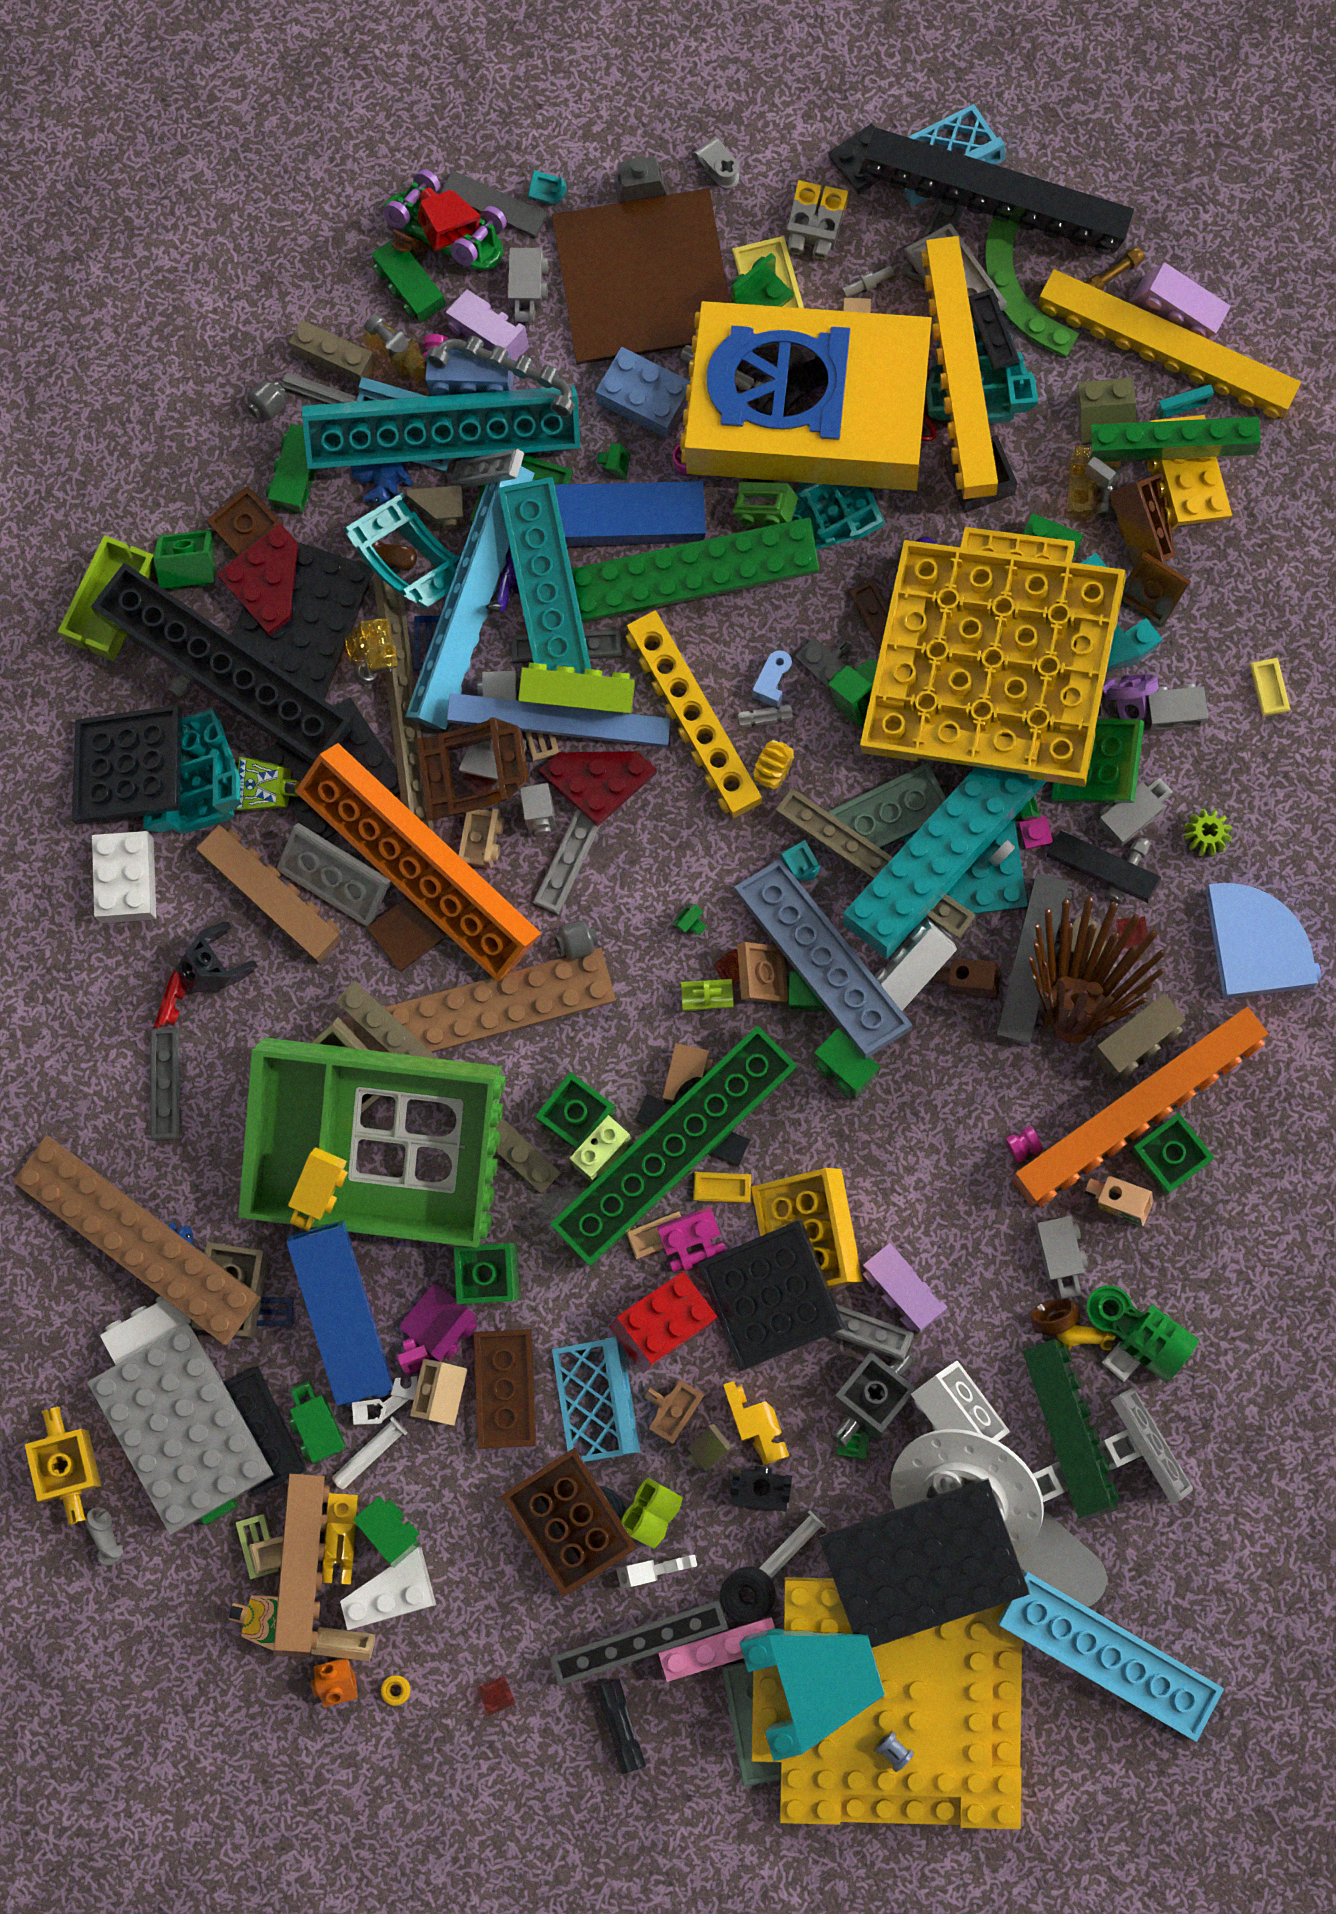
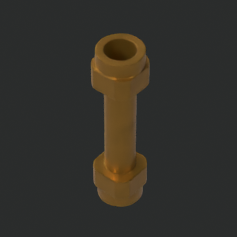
(1131, 259)

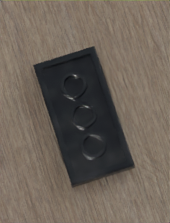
(267, 1427)

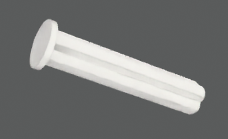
(369, 1453)
(792, 1544)

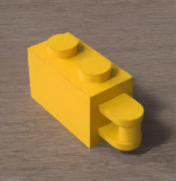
(316, 1187)

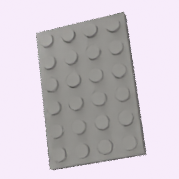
(180, 1428)

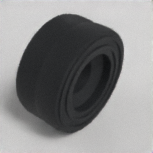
(759, 1583)

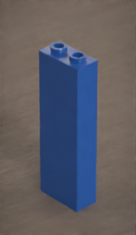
(632, 513)
(340, 1313)

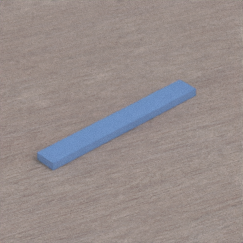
(561, 720)

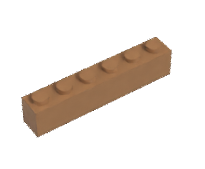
(269, 894)
(299, 1566)

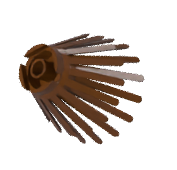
(1080, 1000)

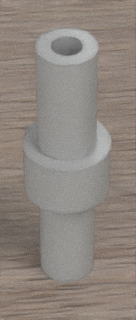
(868, 282)

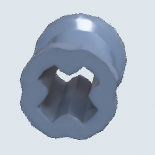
(894, 1751)

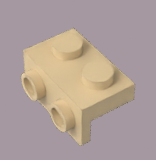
(480, 837)

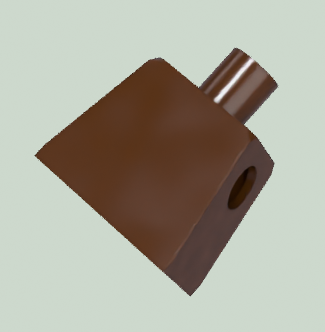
(981, 982)

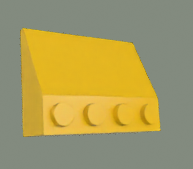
(823, 1207)

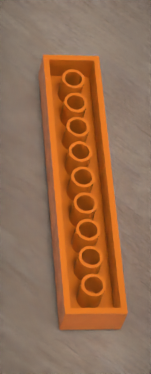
(417, 861)
(1137, 1108)

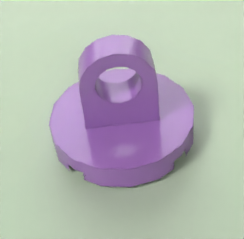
(1131, 690)

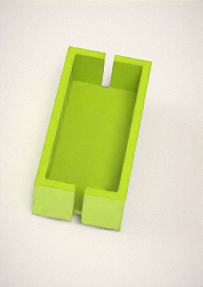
(80, 623)
(575, 689)

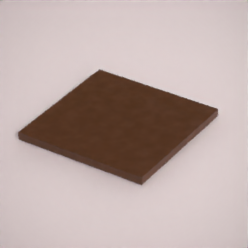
(639, 273)

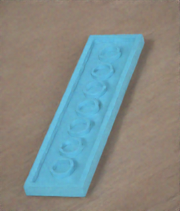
(1111, 1657)

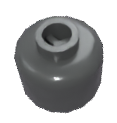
(267, 400)
(575, 940)

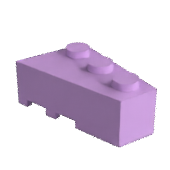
(1180, 301)
(475, 318)
(903, 1289)

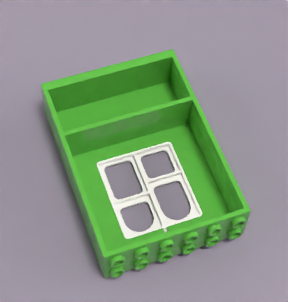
(313, 1099)

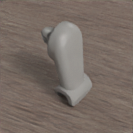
(99, 1525)

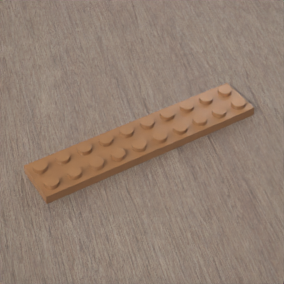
(501, 1006)
(137, 1240)

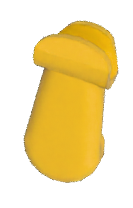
(1086, 1335)

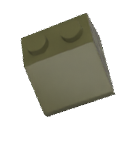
(1104, 403)

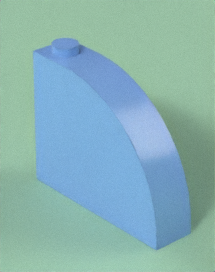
(1258, 943)

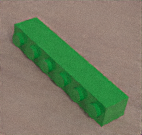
(1175, 439)

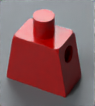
(445, 217)

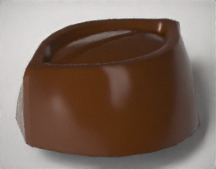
(1059, 1321)

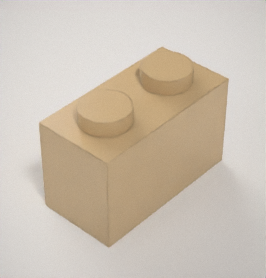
(438, 1392)

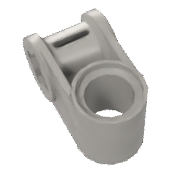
(718, 163)

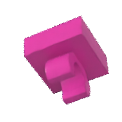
(413, 1357)

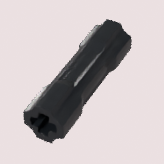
(620, 1726)

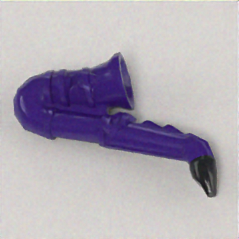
(507, 582)

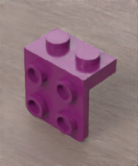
(439, 1323)

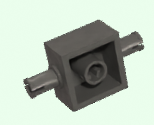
(860, 1409)

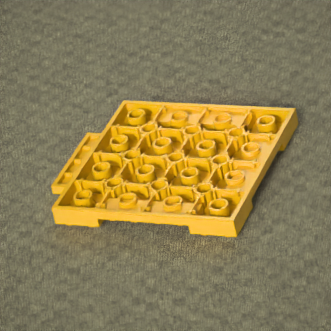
(995, 656)
(945, 1698)

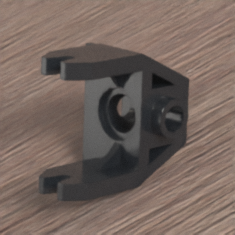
(210, 974)
(743, 1492)

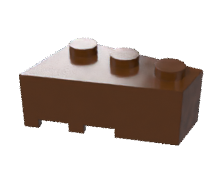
(1143, 519)

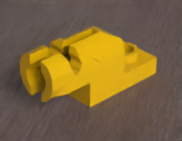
(757, 1423)
(339, 1536)

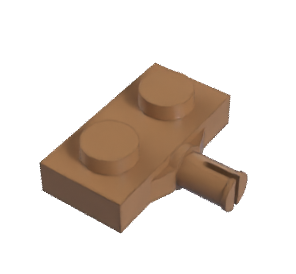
(674, 1410)

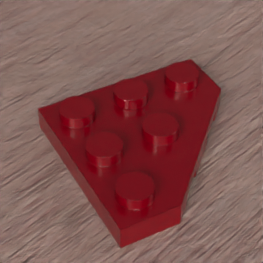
(265, 578)
(597, 780)

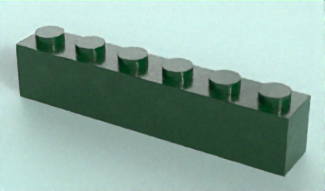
(1070, 1430)

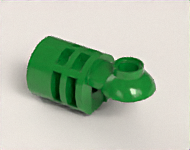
(1145, 1335)

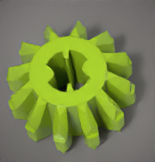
(1209, 842)

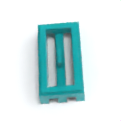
(1184, 402)

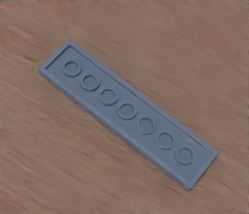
(823, 959)

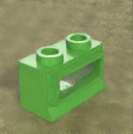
(764, 503)

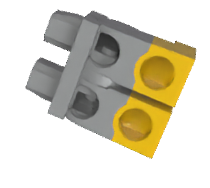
(812, 227)

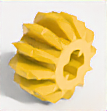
(773, 764)

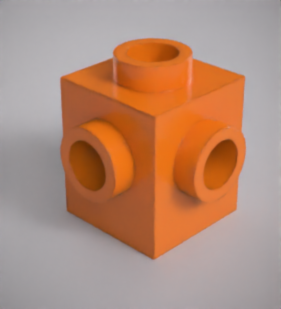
(334, 1682)

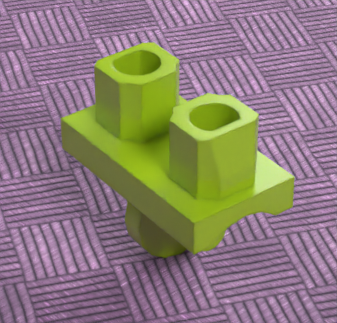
(707, 995)

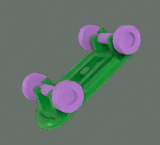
(478, 251)

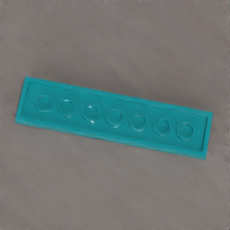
(544, 575)

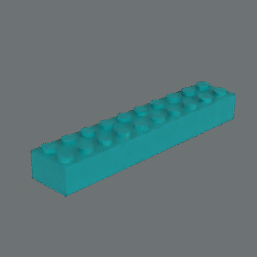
(437, 427)
(937, 856)

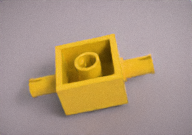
(46, 1456)

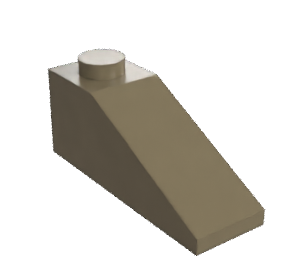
(709, 1448)

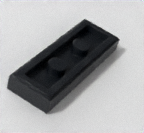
(993, 330)

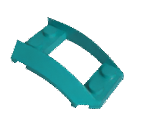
(395, 516)

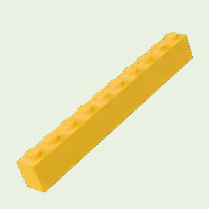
(1168, 344)
(960, 368)

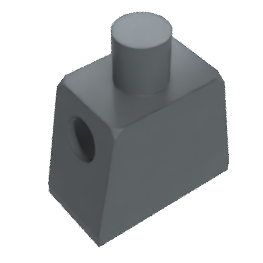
(639, 179)

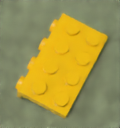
(1191, 488)

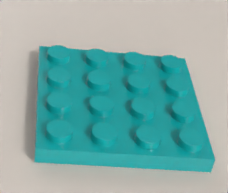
(991, 887)

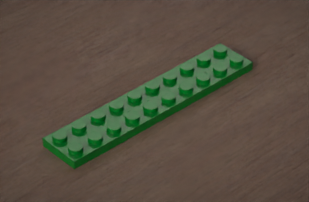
(696, 570)

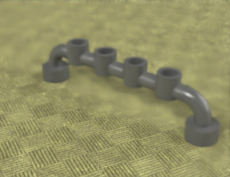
(498, 359)

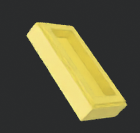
(1269, 687)

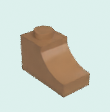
(686, 1066)

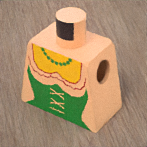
(1131, 1206)
(258, 1619)

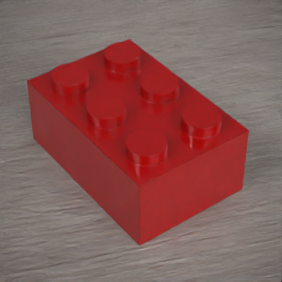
(662, 1322)

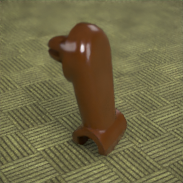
(406, 242)
(396, 555)

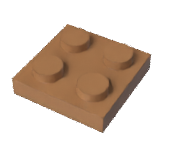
(762, 973)

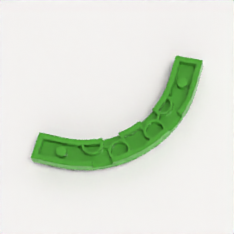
(1019, 309)

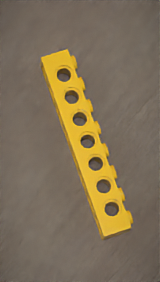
(651, 629)

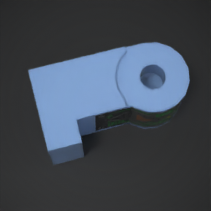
(774, 671)

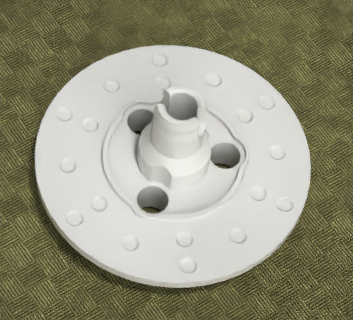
(961, 1457)

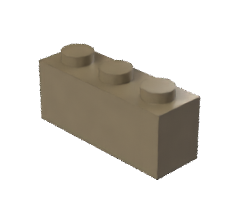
(332, 352)

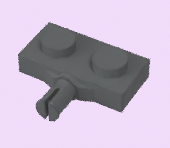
(821, 660)

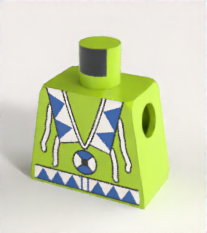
(264, 785)

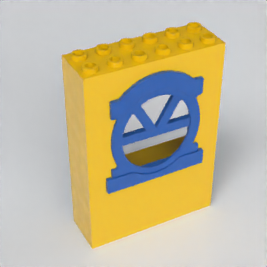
(856, 435)

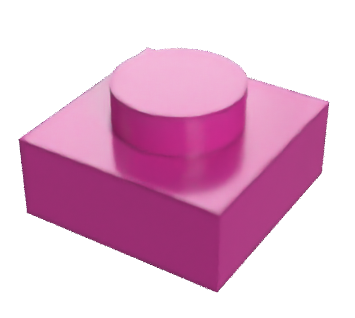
(1035, 833)

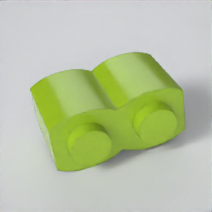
(651, 1512)

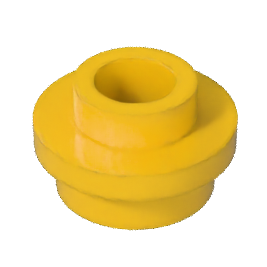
(386, 1687)

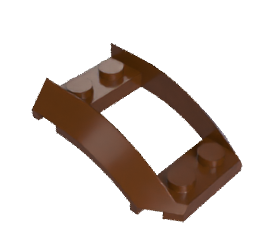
(437, 769)

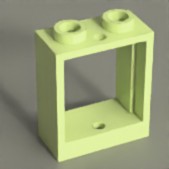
(596, 1158)

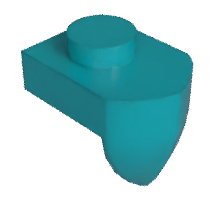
(546, 188)
(801, 862)

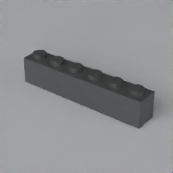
(1022, 998)
(639, 1643)

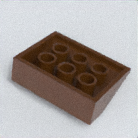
(569, 1522)

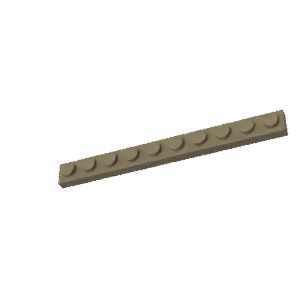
(400, 691)
(399, 1040)

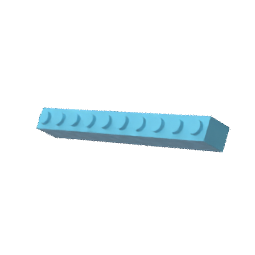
(464, 609)

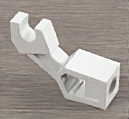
(398, 1398)
(647, 1571)

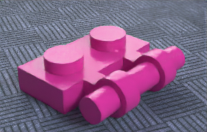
(688, 1231)

